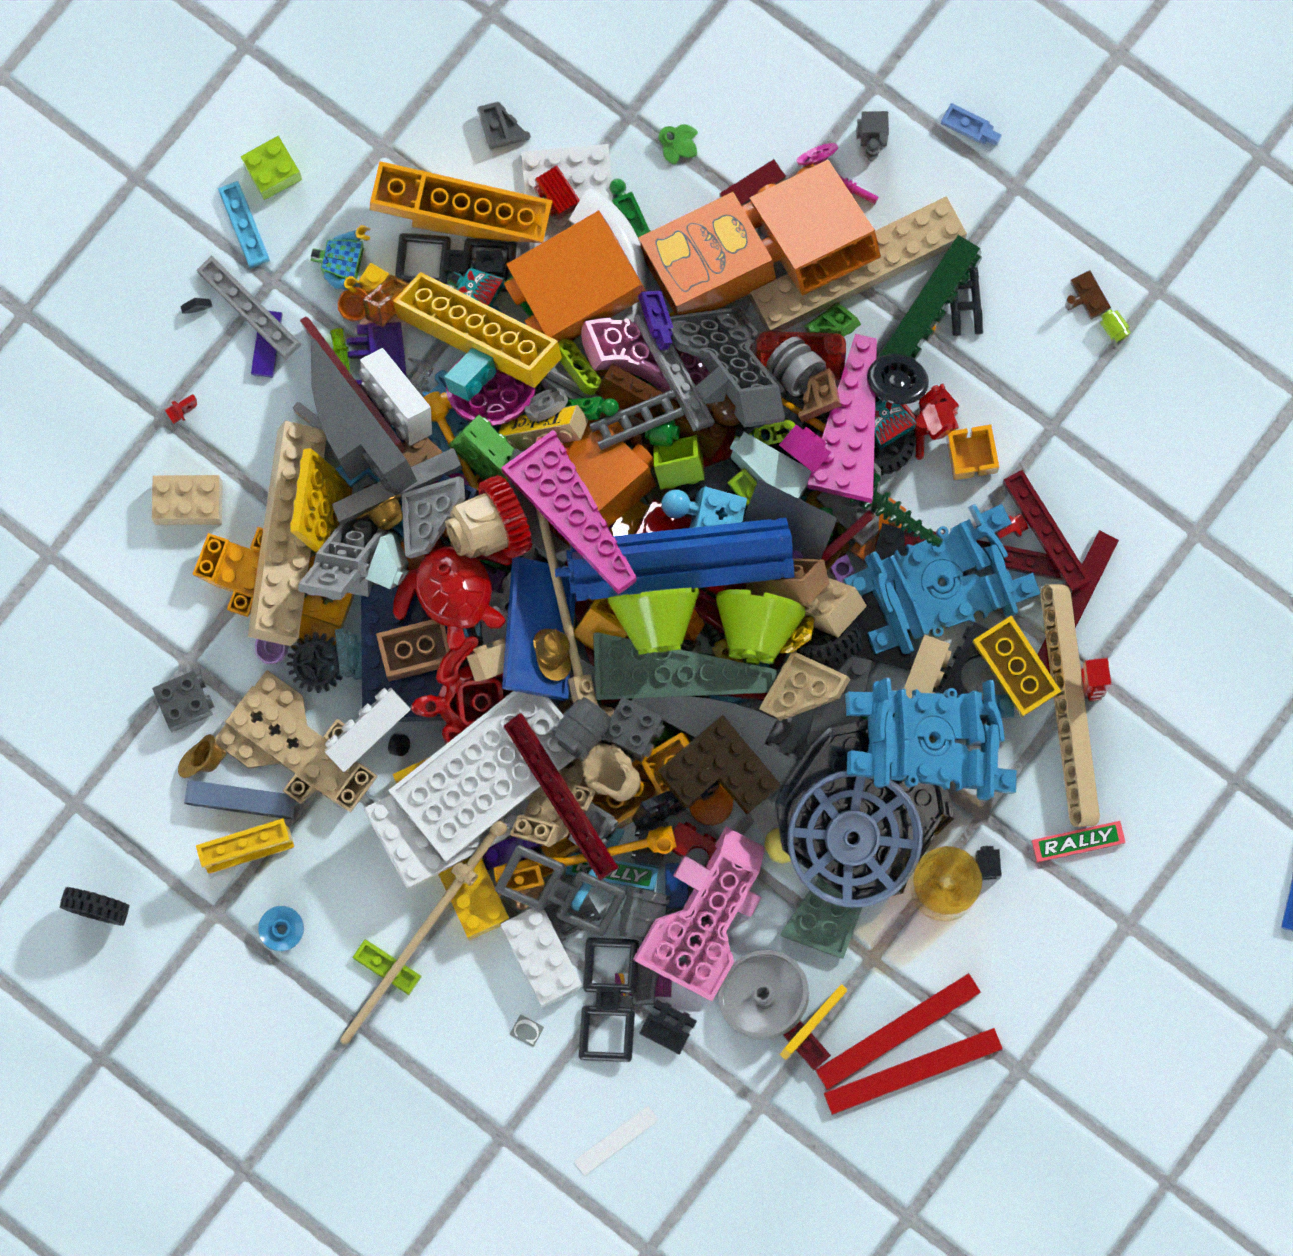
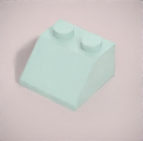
(388, 563)

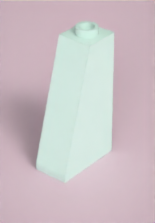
(770, 465)

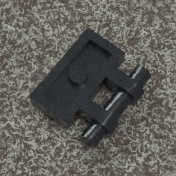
(664, 1033)

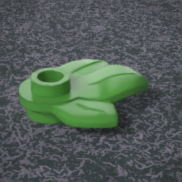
(682, 142)

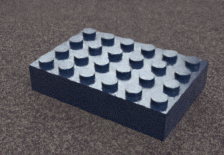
(378, 617)

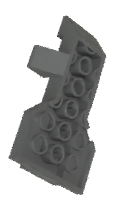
(723, 345)

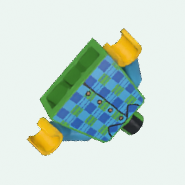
(342, 258)

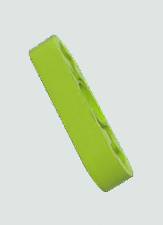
(586, 379)
(773, 428)

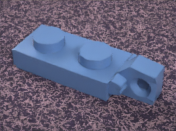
(970, 125)

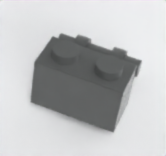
(873, 131)

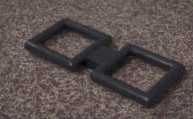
(451, 260)
(608, 1000)

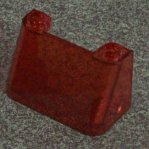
(828, 346)

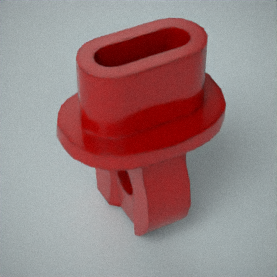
(177, 410)
(1018, 526)

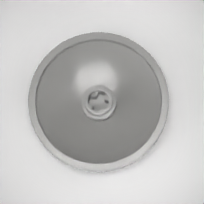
(764, 995)

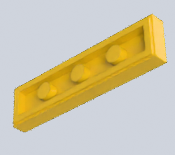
(813, 1022)

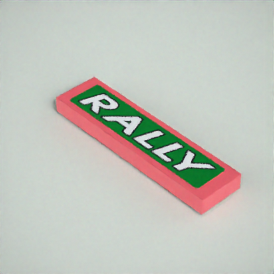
(1078, 841)

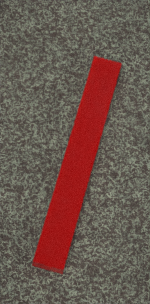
(897, 1031)
(913, 1071)

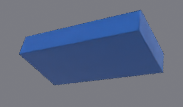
(675, 887)

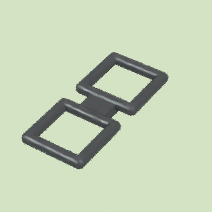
(560, 890)

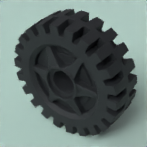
(895, 455)
(830, 649)
(94, 906)

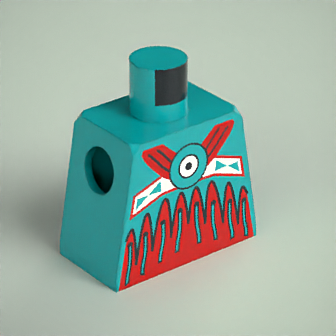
(478, 285)
(890, 422)

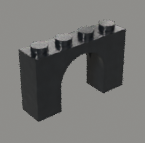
(962, 656)

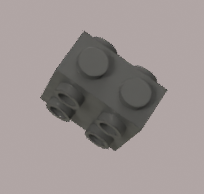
(183, 700)
(633, 729)

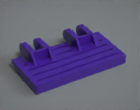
(386, 337)

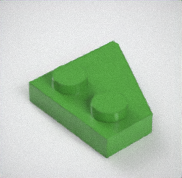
(834, 320)

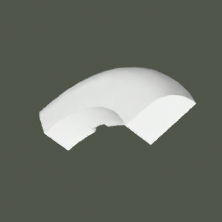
(625, 234)

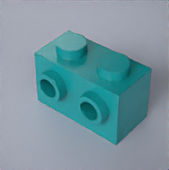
(470, 374)

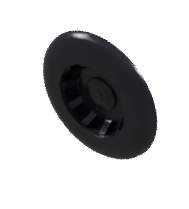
(896, 385)

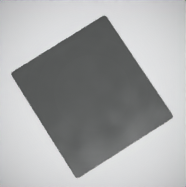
(807, 524)

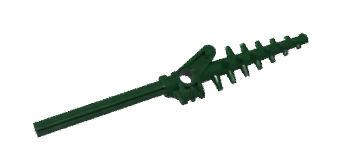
(893, 511)

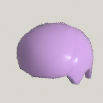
(270, 652)

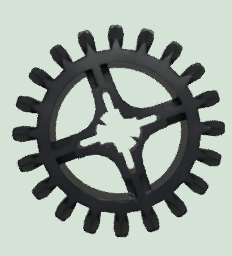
(316, 672)

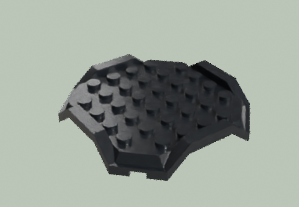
(828, 756)

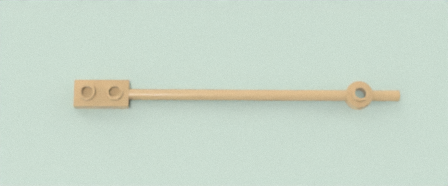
(580, 684)

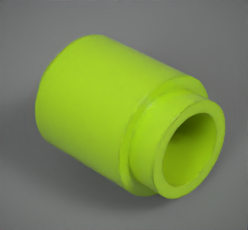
(1115, 325)

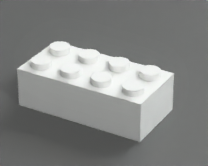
(395, 397)
(366, 729)
(541, 956)

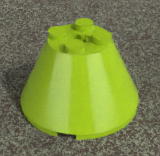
(655, 618)
(757, 624)

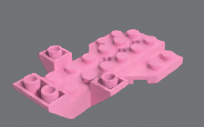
(719, 893)

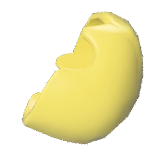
(774, 847)

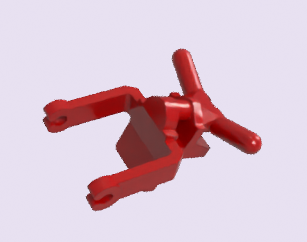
(933, 420)

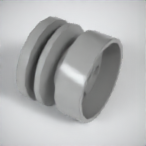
(794, 364)

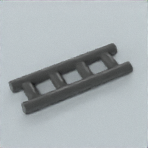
(629, 431)

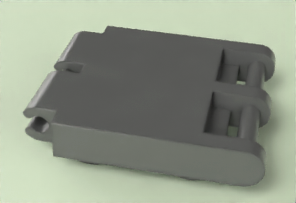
(584, 912)

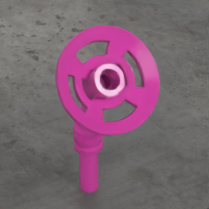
(822, 153)

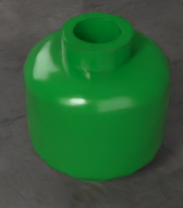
(663, 435)

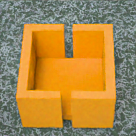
(972, 453)

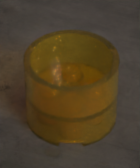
(929, 891)

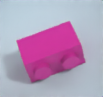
(805, 447)

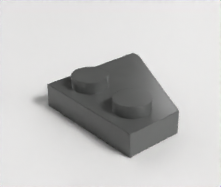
(499, 126)

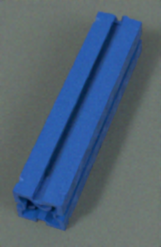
(691, 558)

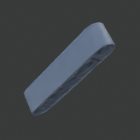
(239, 799)

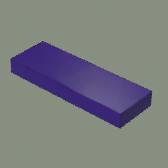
(264, 354)

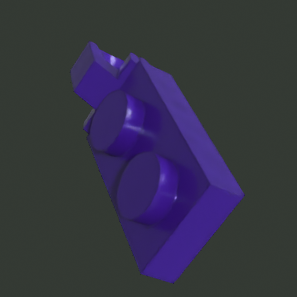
(657, 317)
(502, 852)

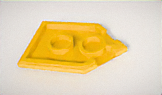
(800, 636)

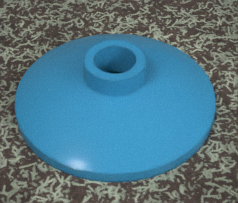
(278, 917)

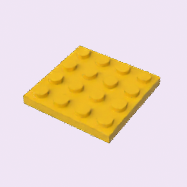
(317, 490)

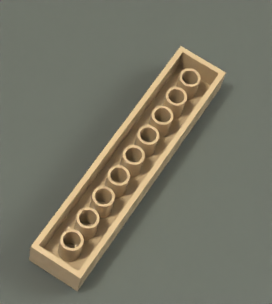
(901, 248)
(282, 555)

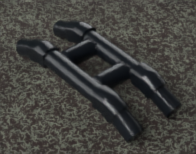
(974, 305)

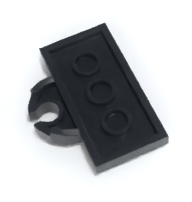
(665, 805)

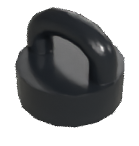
(399, 744)

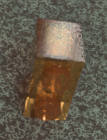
(379, 303)

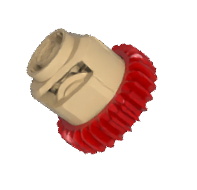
(489, 522)

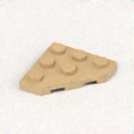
(801, 687)

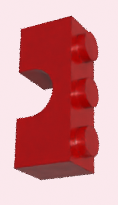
(1095, 678)
(688, 839)

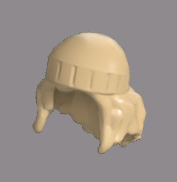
(611, 772)

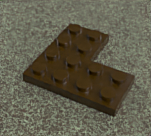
(721, 756)

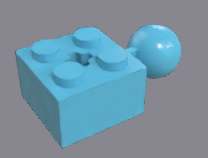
(707, 503)

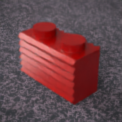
(555, 187)

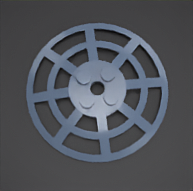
(863, 849)

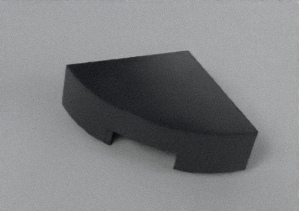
(196, 305)

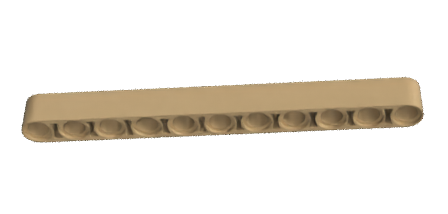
(1070, 705)

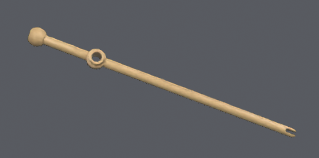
(464, 874)

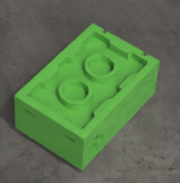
(483, 448)

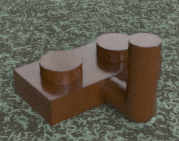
(1088, 294)

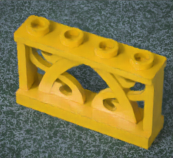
(245, 846)

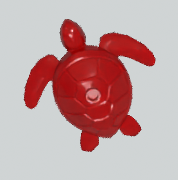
(451, 591)
(460, 698)

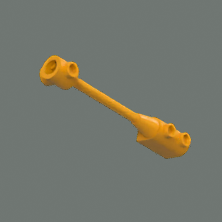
(439, 409)
(531, 873)

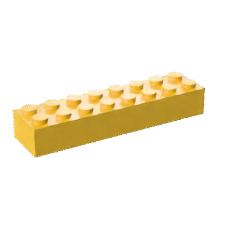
(471, 324)
(477, 904)

